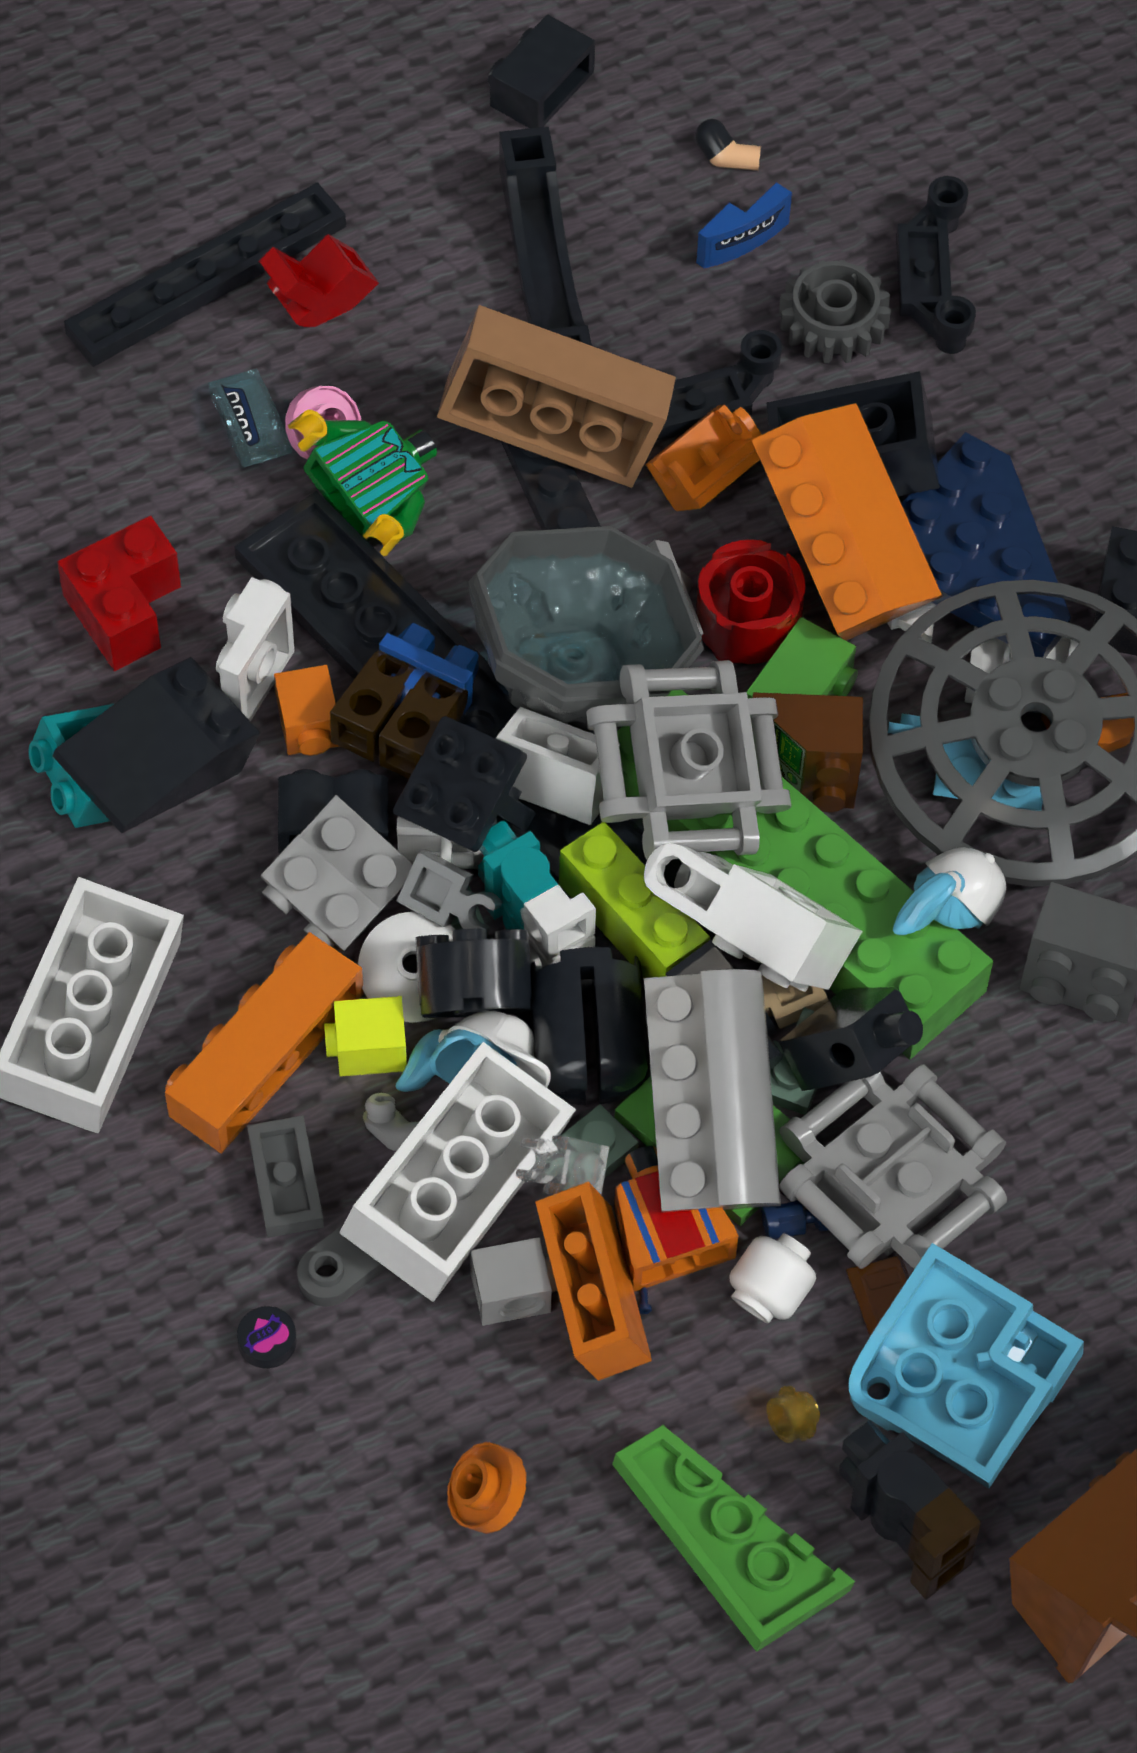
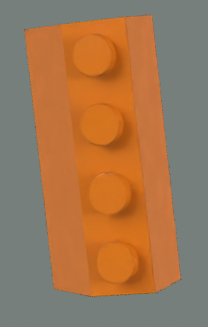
(847, 519)

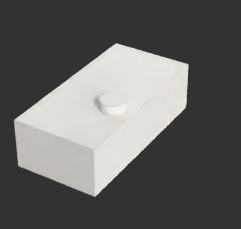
(88, 1004)
(455, 1172)

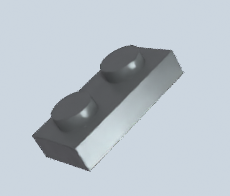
(285, 1176)

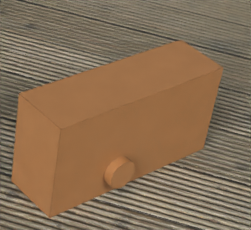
(556, 396)

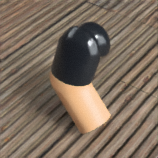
(723, 150)

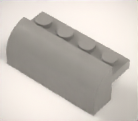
(712, 1091)

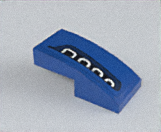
(739, 232)

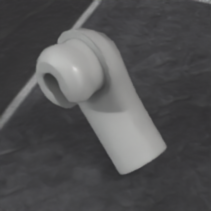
(385, 1121)

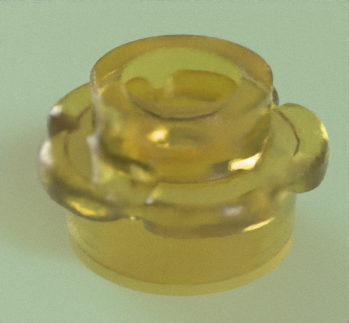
(793, 1414)

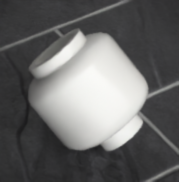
(772, 1277)

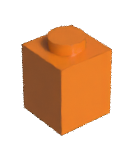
(304, 709)

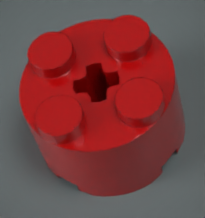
(749, 601)

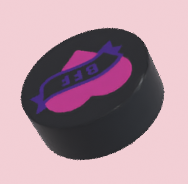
(266, 1337)

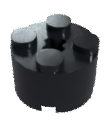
(473, 973)

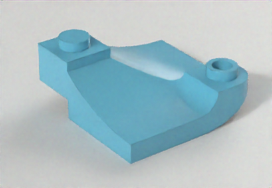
(962, 1365)

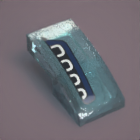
(250, 417)

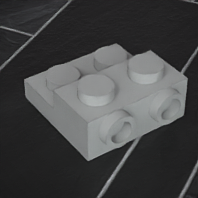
(336, 875)

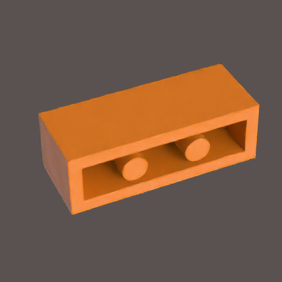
(593, 1281)

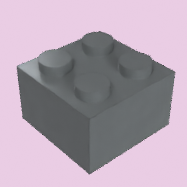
(1084, 954)

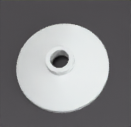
(384, 956)

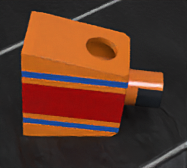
(661, 1243)

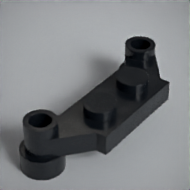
(925, 267)
(732, 386)

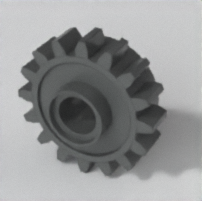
(834, 310)

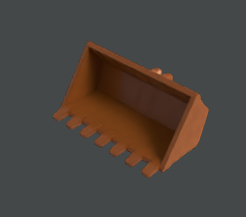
(1081, 1573)

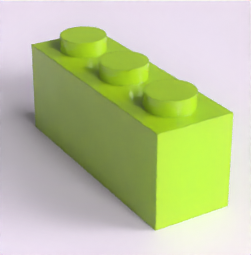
(625, 907)

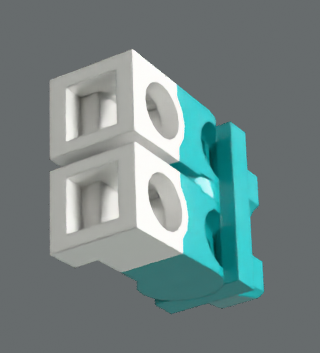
(531, 896)

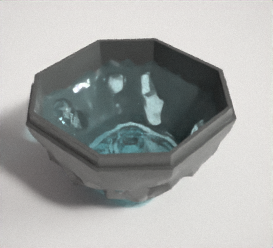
(574, 609)

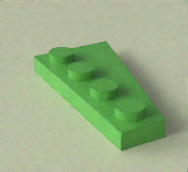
(740, 1555)

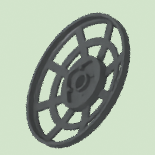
(999, 735)

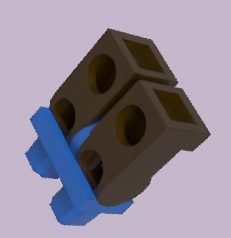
(402, 698)

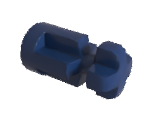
(787, 1219)

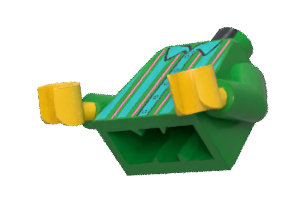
(368, 473)

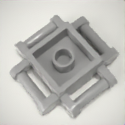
(691, 757)
(892, 1168)

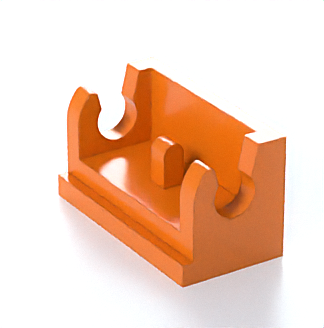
(706, 458)

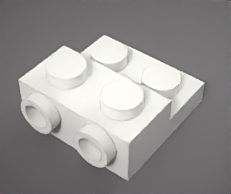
(257, 643)

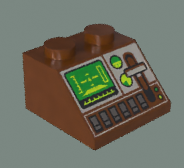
(820, 746)

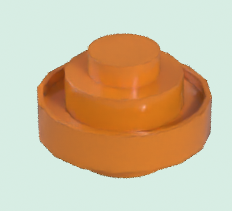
(486, 1487)

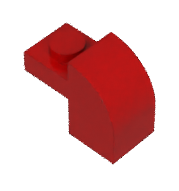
(320, 285)

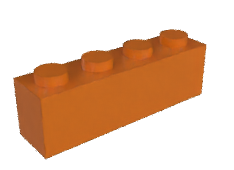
(262, 1042)

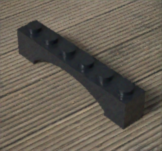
(538, 232)

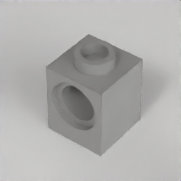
(512, 1281)

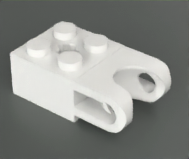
(755, 916)

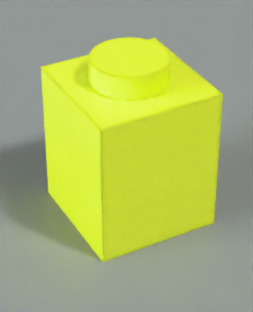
(367, 1036)

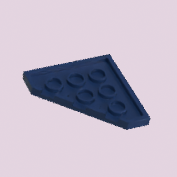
(983, 534)

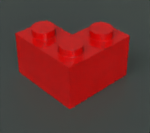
(113, 585)

